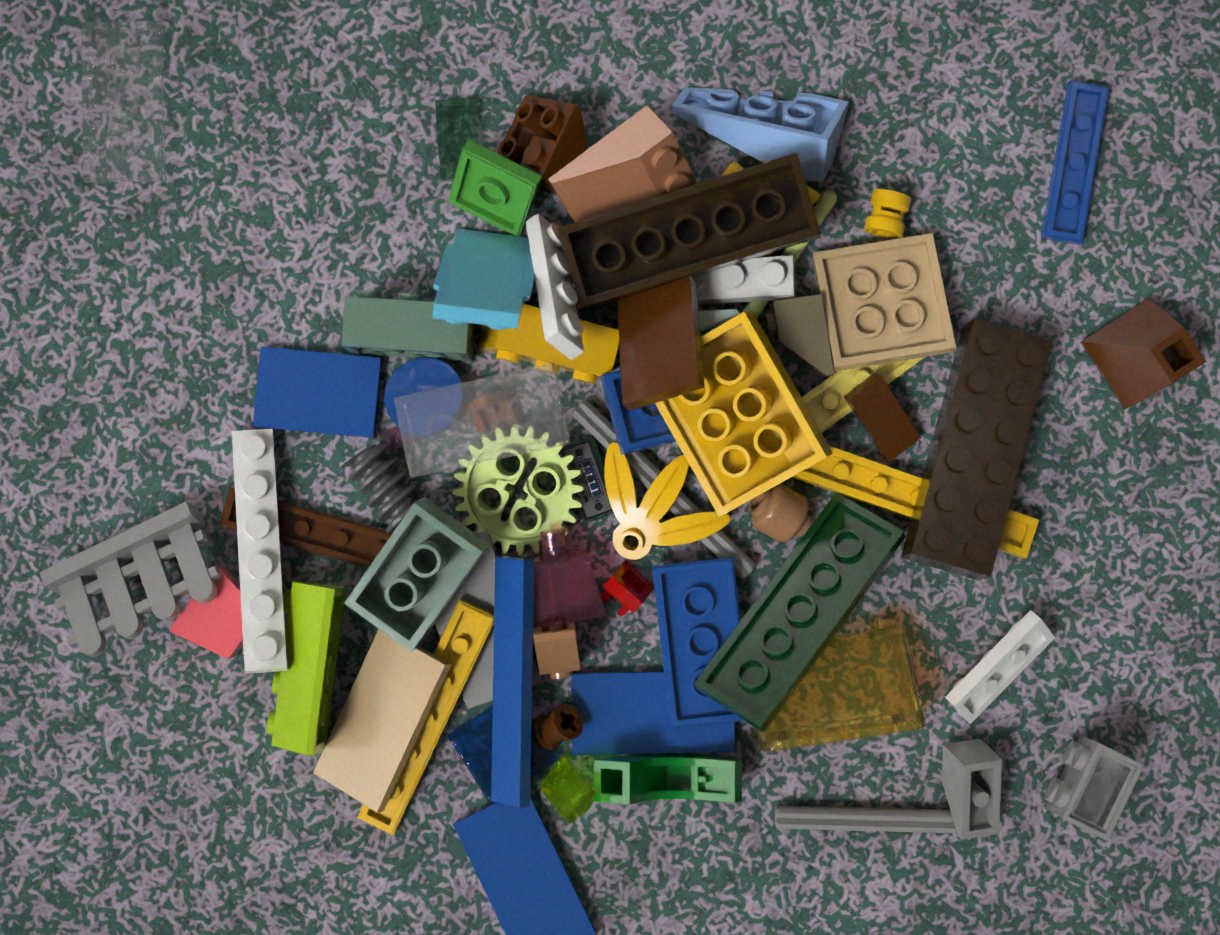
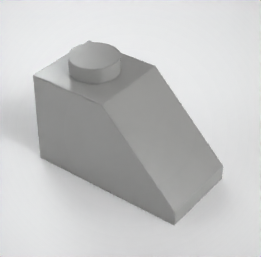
(972, 787)

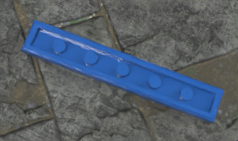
(512, 681)

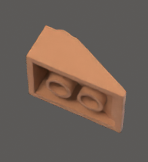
(623, 169)

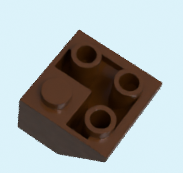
(545, 137)
(1142, 352)

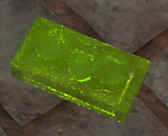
(568, 789)

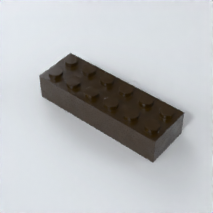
(690, 232)
(976, 450)

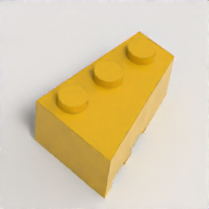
(529, 344)

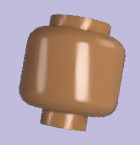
(780, 513)

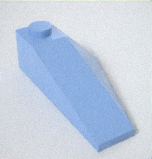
(769, 126)

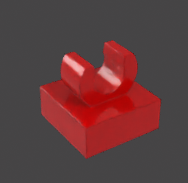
(628, 588)

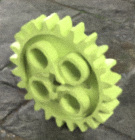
(550, 506)

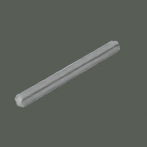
(647, 472)

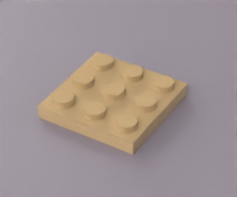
(884, 302)

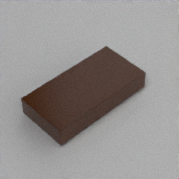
(882, 417)

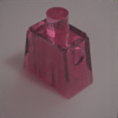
(563, 583)

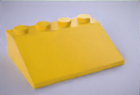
(747, 421)

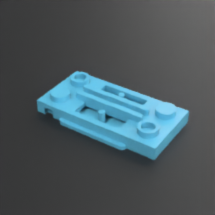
(484, 279)

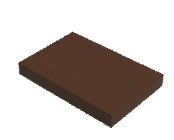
(660, 344)

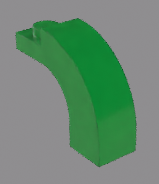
(667, 776)

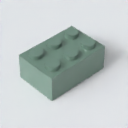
(402, 328)
(417, 574)

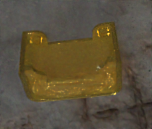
(853, 691)

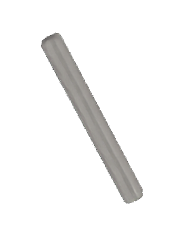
(864, 819)

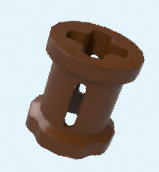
(562, 724)

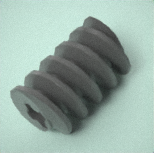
(383, 483)

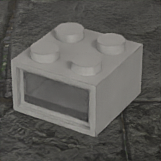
(1092, 786)

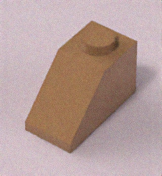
(557, 650)

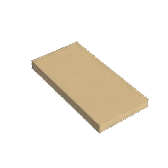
(381, 720)

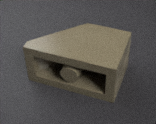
(802, 332)

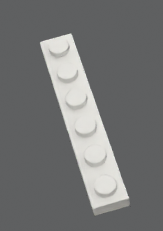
(259, 551)

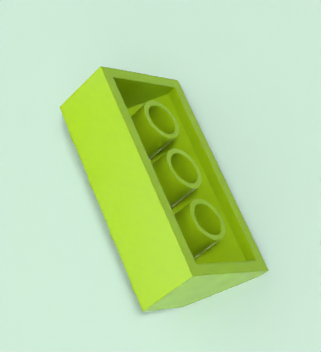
(312, 656)

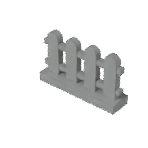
(123, 556)

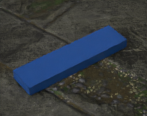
(1075, 162)

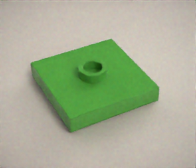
(494, 188)

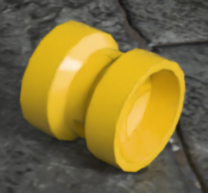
(887, 214)

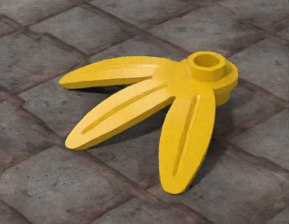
(645, 520)

